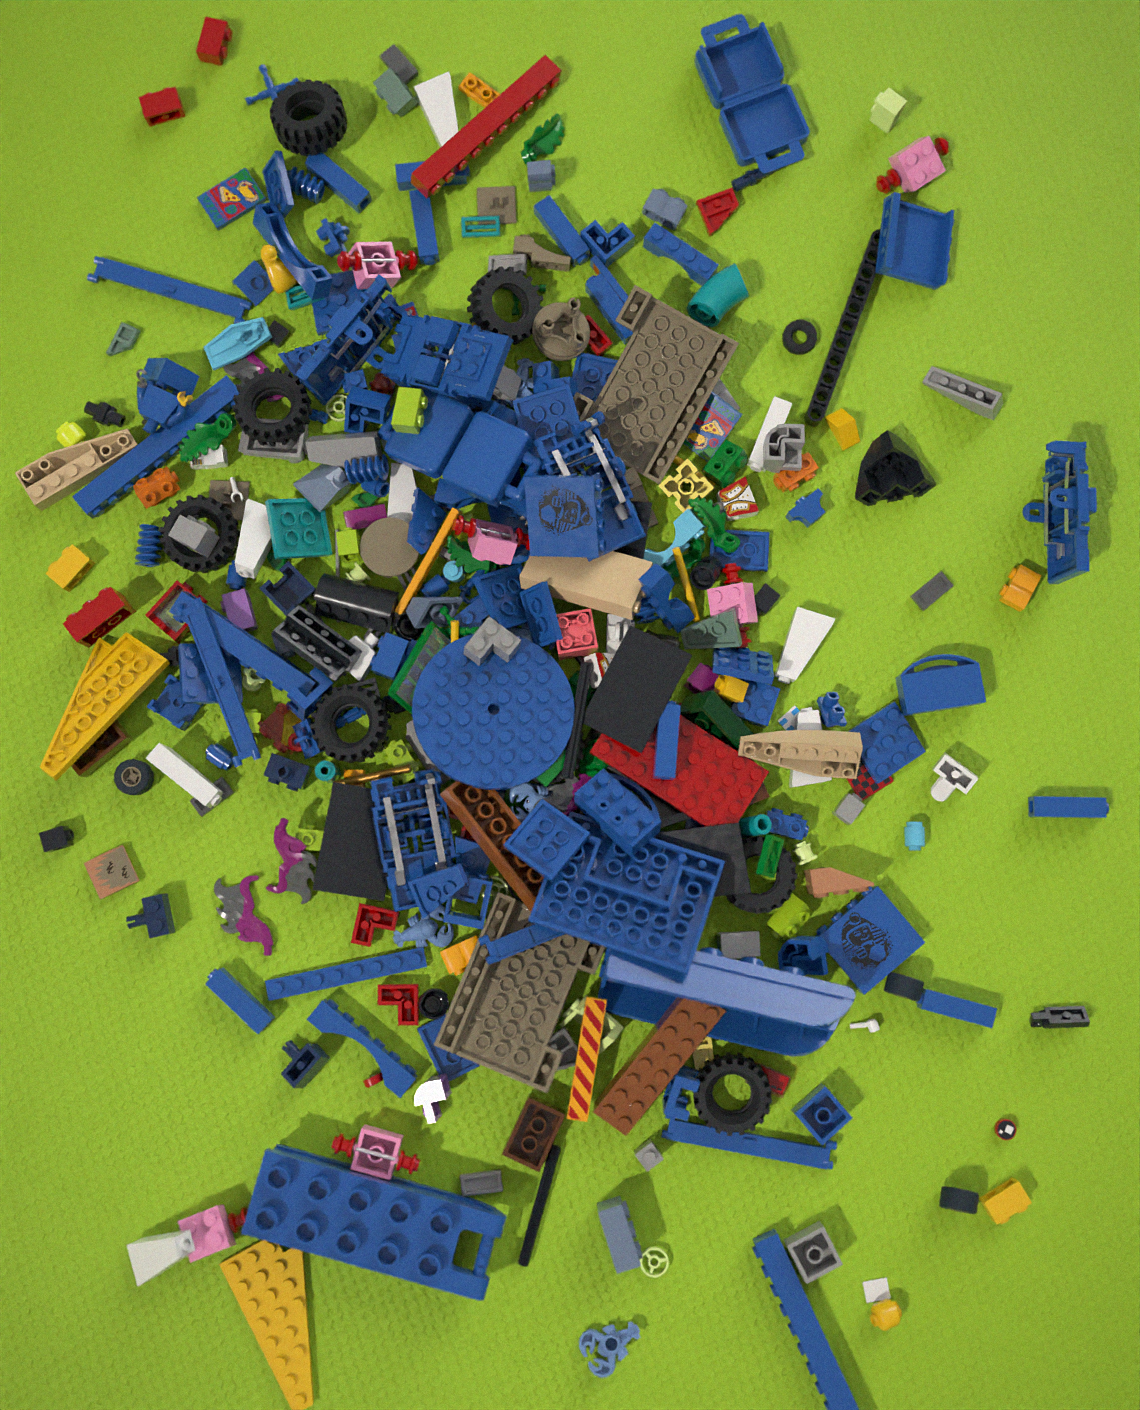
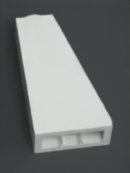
(438, 106)
(401, 492)
(253, 541)
(802, 640)
(806, 720)
(185, 775)
(158, 1253)

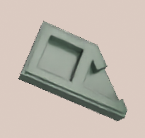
(123, 339)

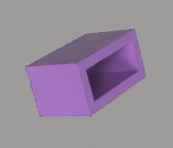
(240, 609)

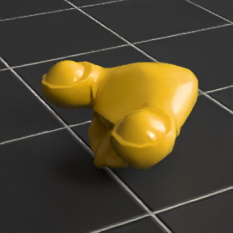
(279, 275)

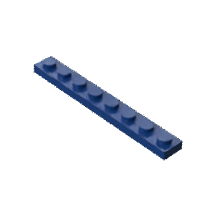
(346, 973)

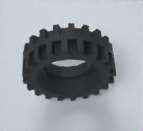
(483, 310)
(264, 386)
(201, 508)
(326, 723)
(781, 888)
(732, 1120)

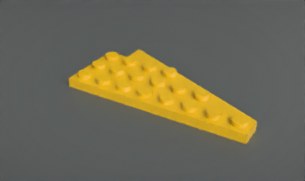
(104, 691)
(274, 1301)

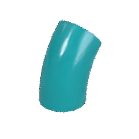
(717, 296)

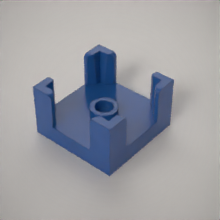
(170, 705)
(304, 706)
(673, 1102)

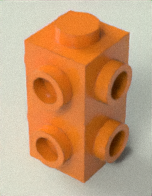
(790, 480)
(157, 487)

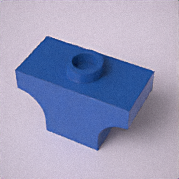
(807, 509)

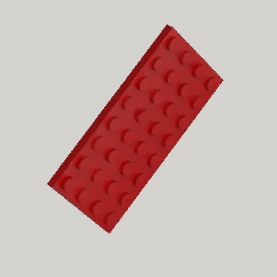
(709, 780)

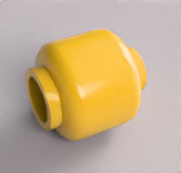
(885, 1314)

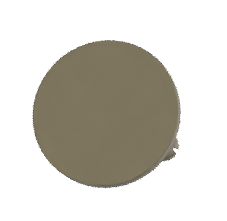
(561, 330)
(386, 547)

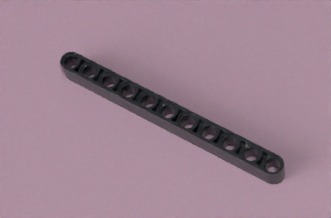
(842, 336)

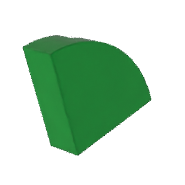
(364, 499)
(275, 563)

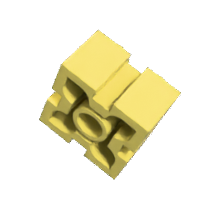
(687, 474)

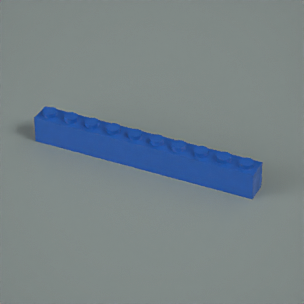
(154, 451)
(803, 1322)

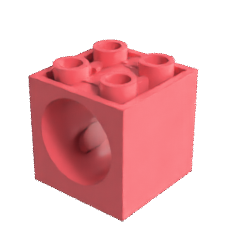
(577, 634)

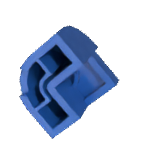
(805, 954)

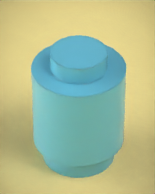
(453, 572)
(914, 836)

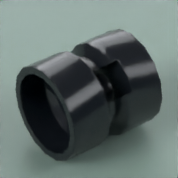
(706, 572)

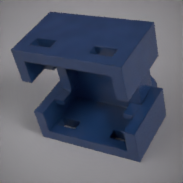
(289, 590)

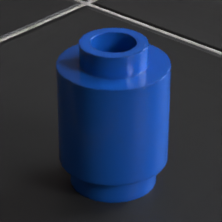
(377, 488)
(234, 579)
(436, 586)
(220, 756)

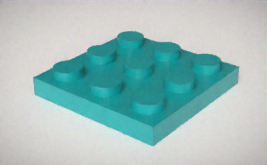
(297, 529)

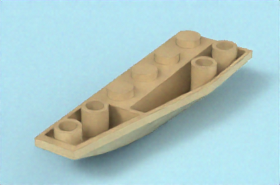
(72, 467)
(807, 751)

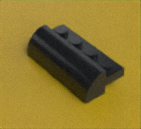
(355, 603)
(317, 643)

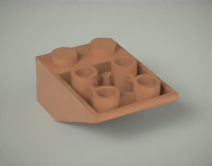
(827, 879)

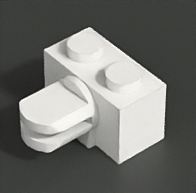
(615, 632)
(952, 776)

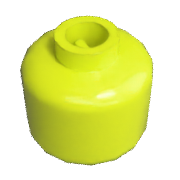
(70, 434)

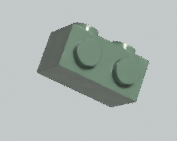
(395, 92)

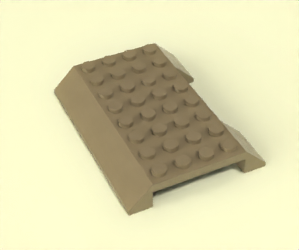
(657, 383)
(511, 1007)

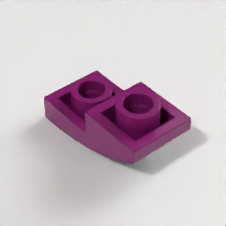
(363, 517)

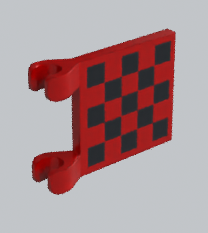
(864, 784)

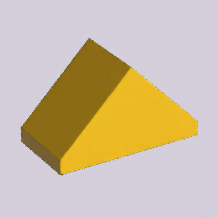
(843, 428)

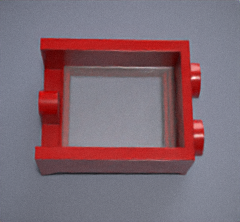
(160, 614)

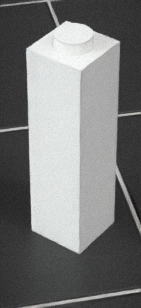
(776, 415)

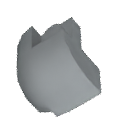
(783, 448)

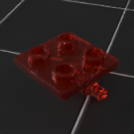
(273, 728)

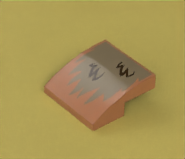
(111, 872)

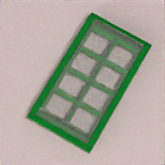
(428, 645)

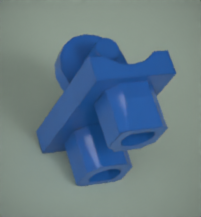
(337, 235)
(831, 710)
(304, 738)

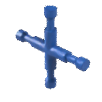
(271, 91)

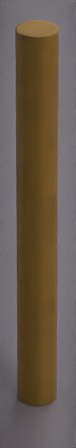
(375, 775)

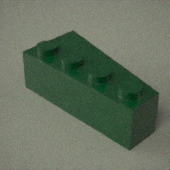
(715, 717)

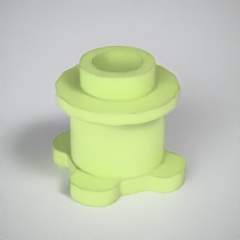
(357, 574)
(251, 681)
(804, 852)

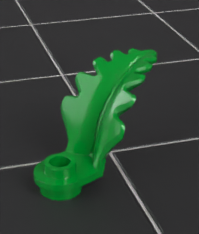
(543, 139)
(206, 436)
(715, 523)
(694, 555)
(464, 557)

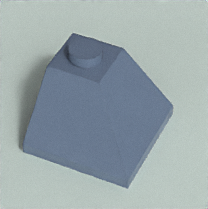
(323, 486)
(426, 609)

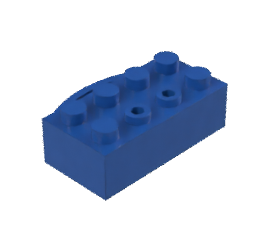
(940, 686)
(619, 810)

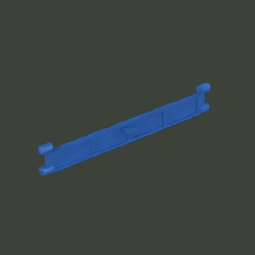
(169, 288)
(220, 680)
(517, 942)
(750, 1144)

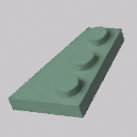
(713, 632)

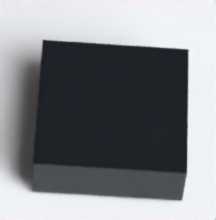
(278, 333)

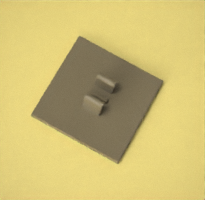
(497, 202)
(222, 491)

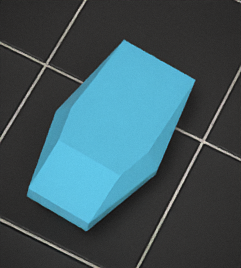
(237, 342)

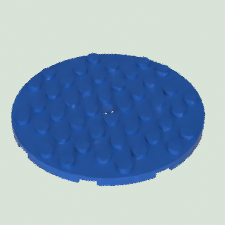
(484, 747)

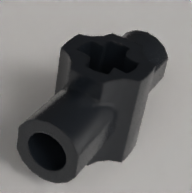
(104, 414)

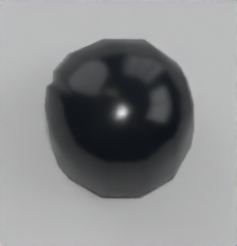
(405, 629)
(433, 1003)

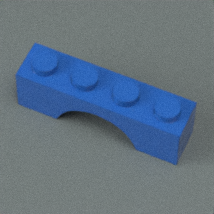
(665, 244)
(657, 586)

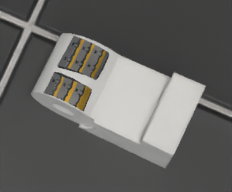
(214, 459)

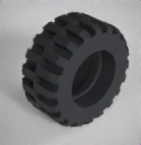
(306, 100)

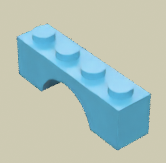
(687, 527)

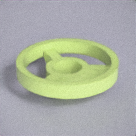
(334, 407)
(500, 886)
(661, 1259)

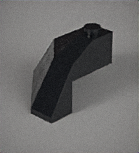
(891, 472)

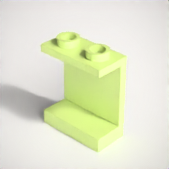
(610, 1028)

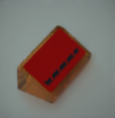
(778, 1081)

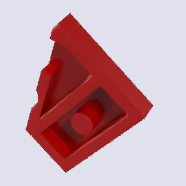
(717, 209)

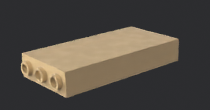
(601, 584)

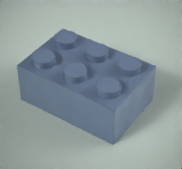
(619, 1234)

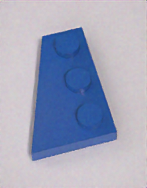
(474, 860)
(437, 887)

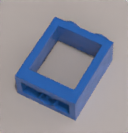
(467, 919)

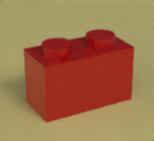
(214, 41)
(162, 106)

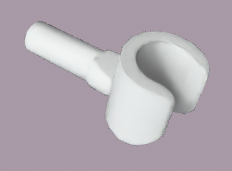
(235, 490)
(872, 1025)

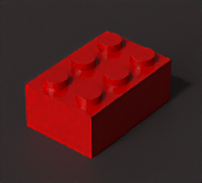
(98, 616)

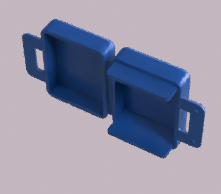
(746, 81)
(467, 449)

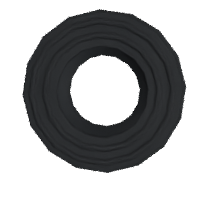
(799, 325)

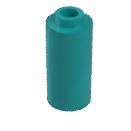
(333, 771)
(754, 825)

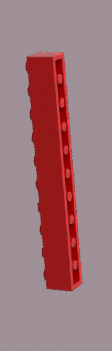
(486, 127)

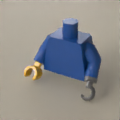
(160, 406)

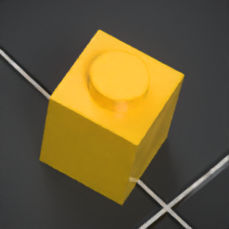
(730, 688)

